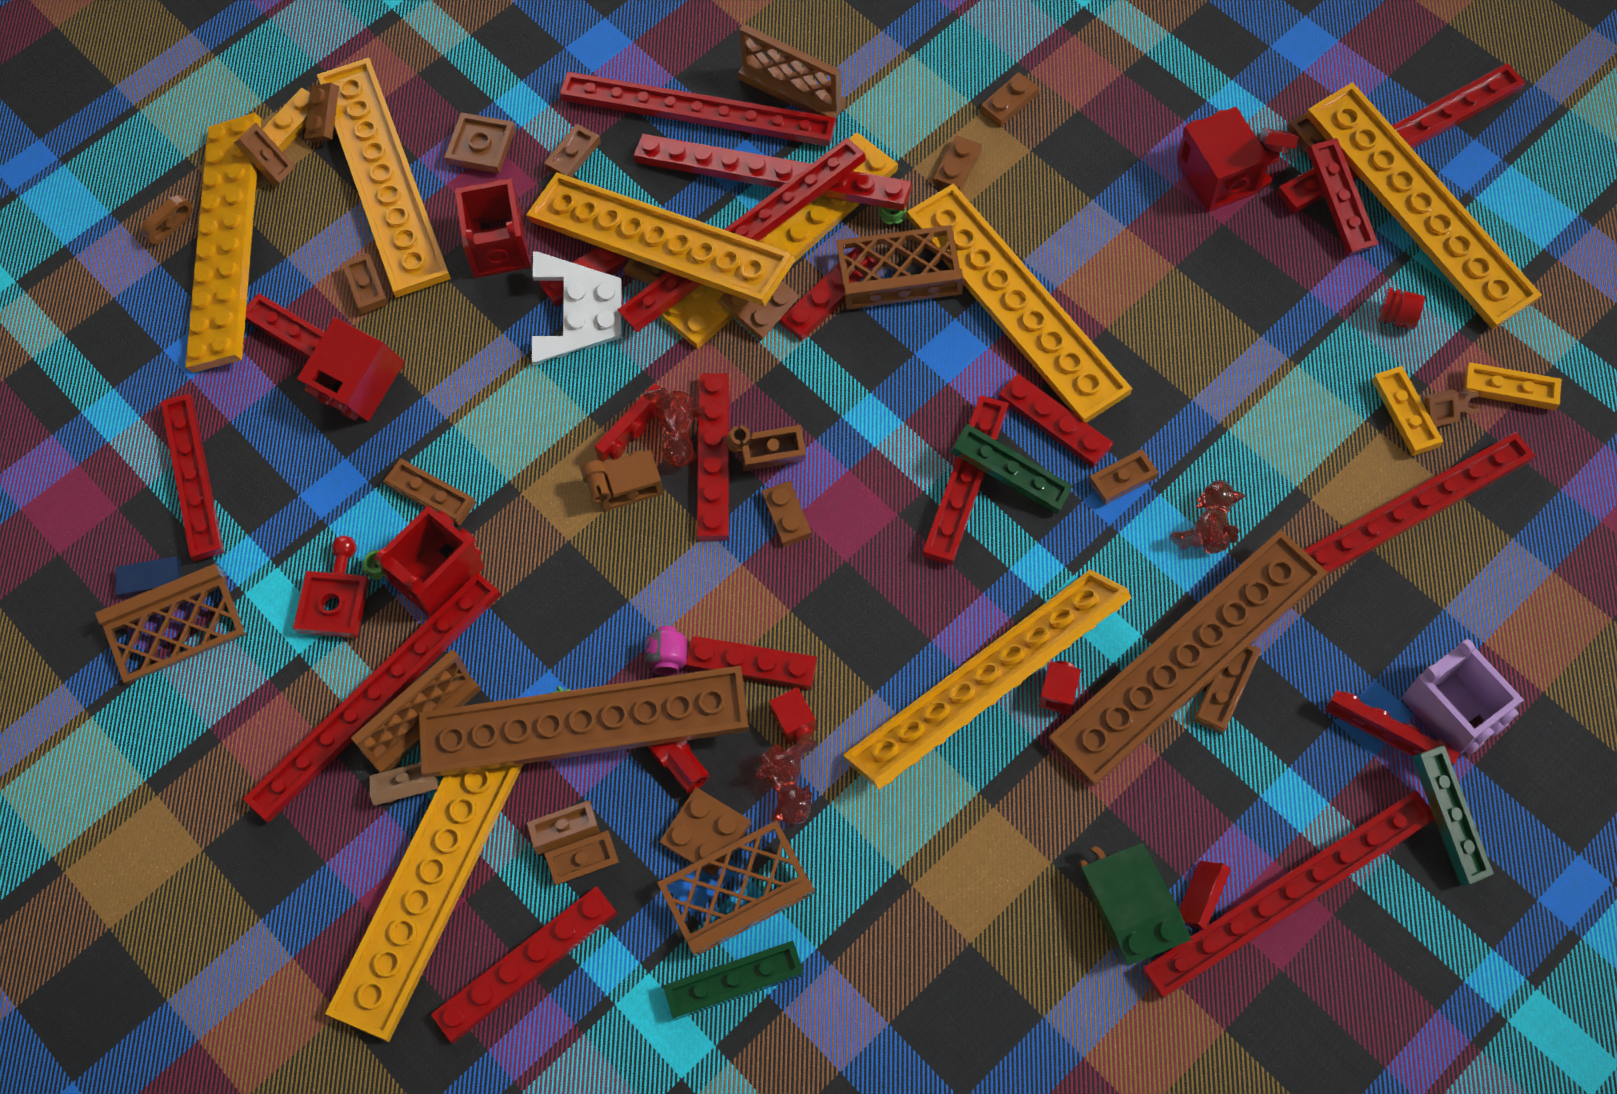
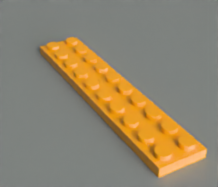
(385, 180)
(1424, 206)
(662, 238)
(222, 249)
(1023, 307)
(701, 317)
(985, 678)
(420, 900)

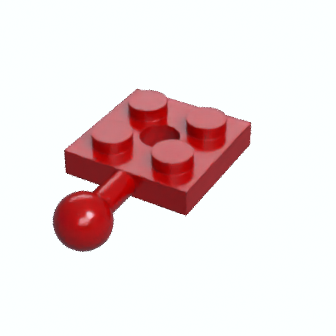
(322, 586)

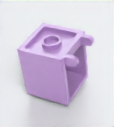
(1459, 691)

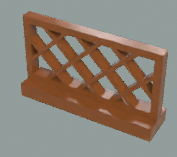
(781, 82)
(908, 287)
(170, 597)
(399, 733)
(749, 914)

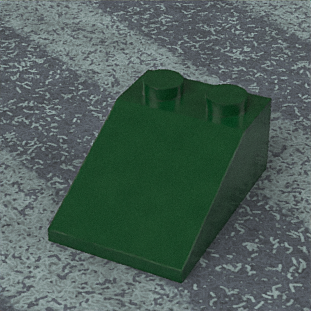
(1134, 905)

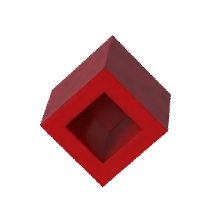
(1060, 687)
(793, 715)

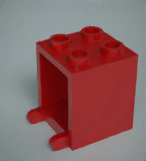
(1224, 159)
(496, 248)
(357, 361)
(419, 569)

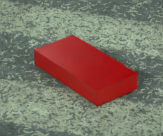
(1203, 893)

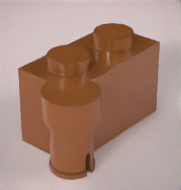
(767, 447)
(623, 479)

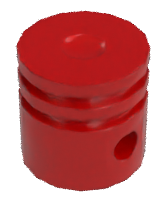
(1401, 308)

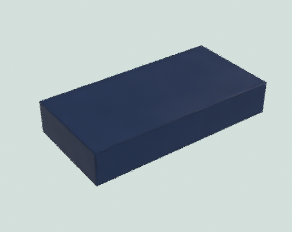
(145, 576)

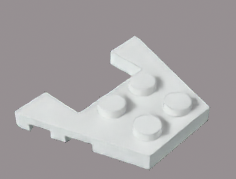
(588, 308)

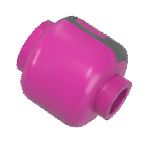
(666, 650)

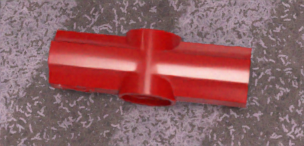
(681, 764)

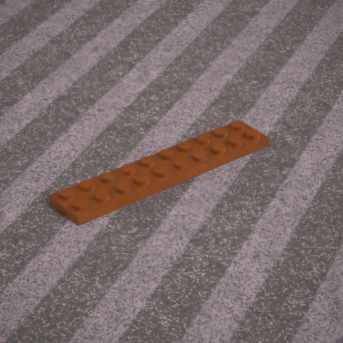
(1187, 657)
(583, 721)

